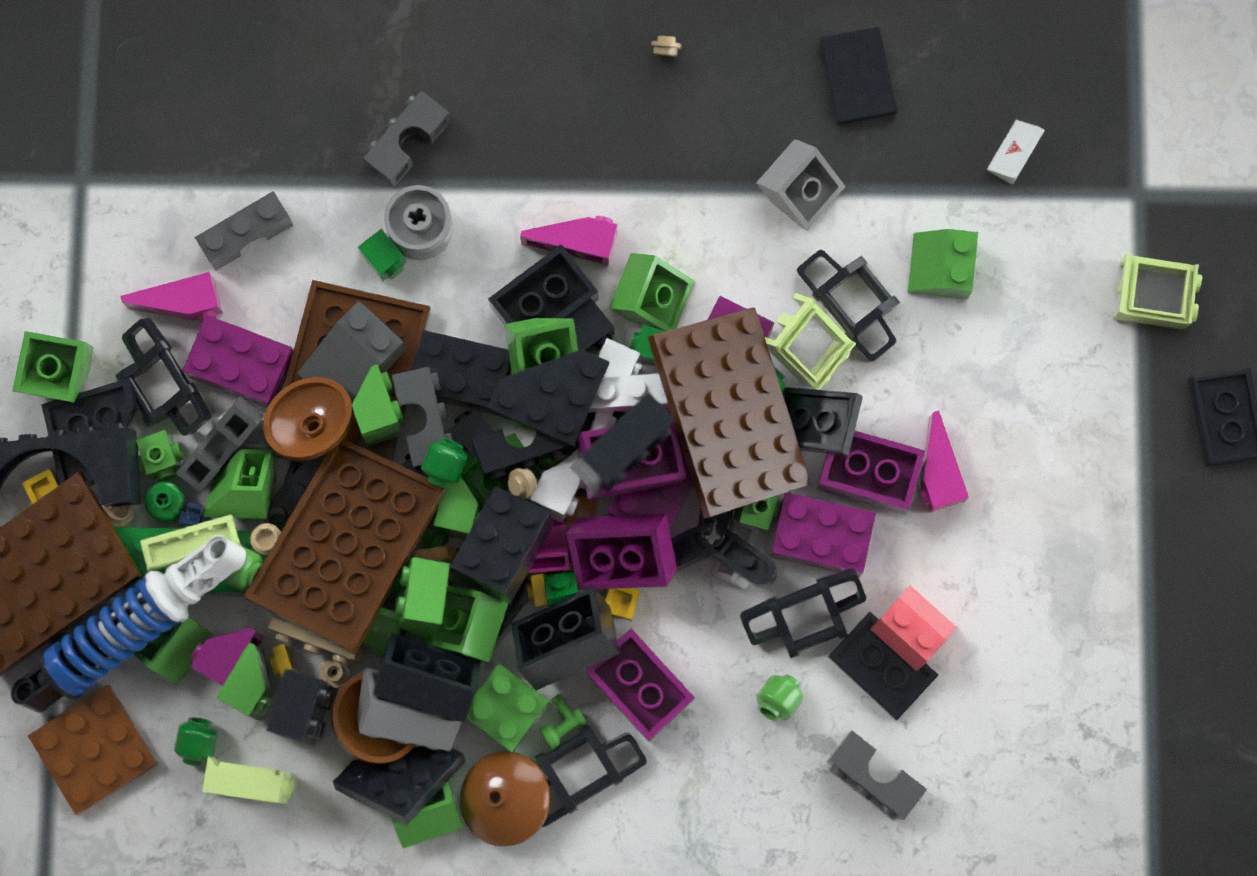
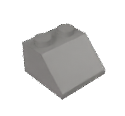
(801, 183)

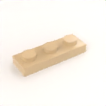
(289, 632)

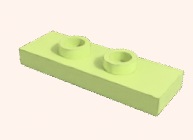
(173, 546)

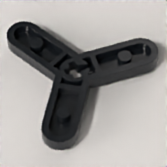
(729, 550)

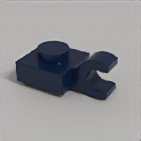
(194, 516)

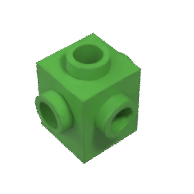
(159, 456)
(759, 515)

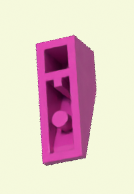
(582, 238)
(183, 299)
(940, 476)

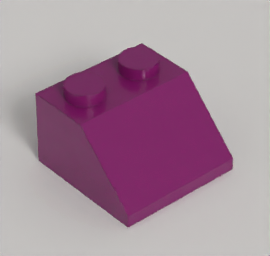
(221, 653)

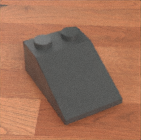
(352, 348)

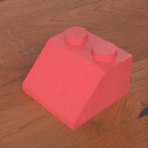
(913, 628)

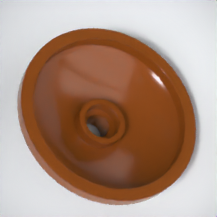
(301, 409)
(346, 728)
(522, 802)

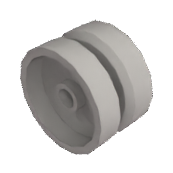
(427, 237)

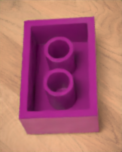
(238, 361)
(659, 469)
(874, 472)
(822, 534)
(622, 551)
(640, 686)

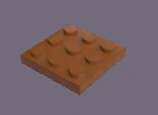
(93, 750)

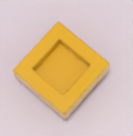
(40, 485)
(537, 590)
(623, 602)
(281, 659)

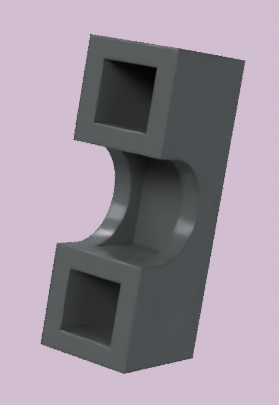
(420, 117)
(258, 220)
(419, 388)
(219, 444)
(851, 762)

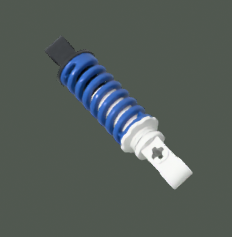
(126, 627)

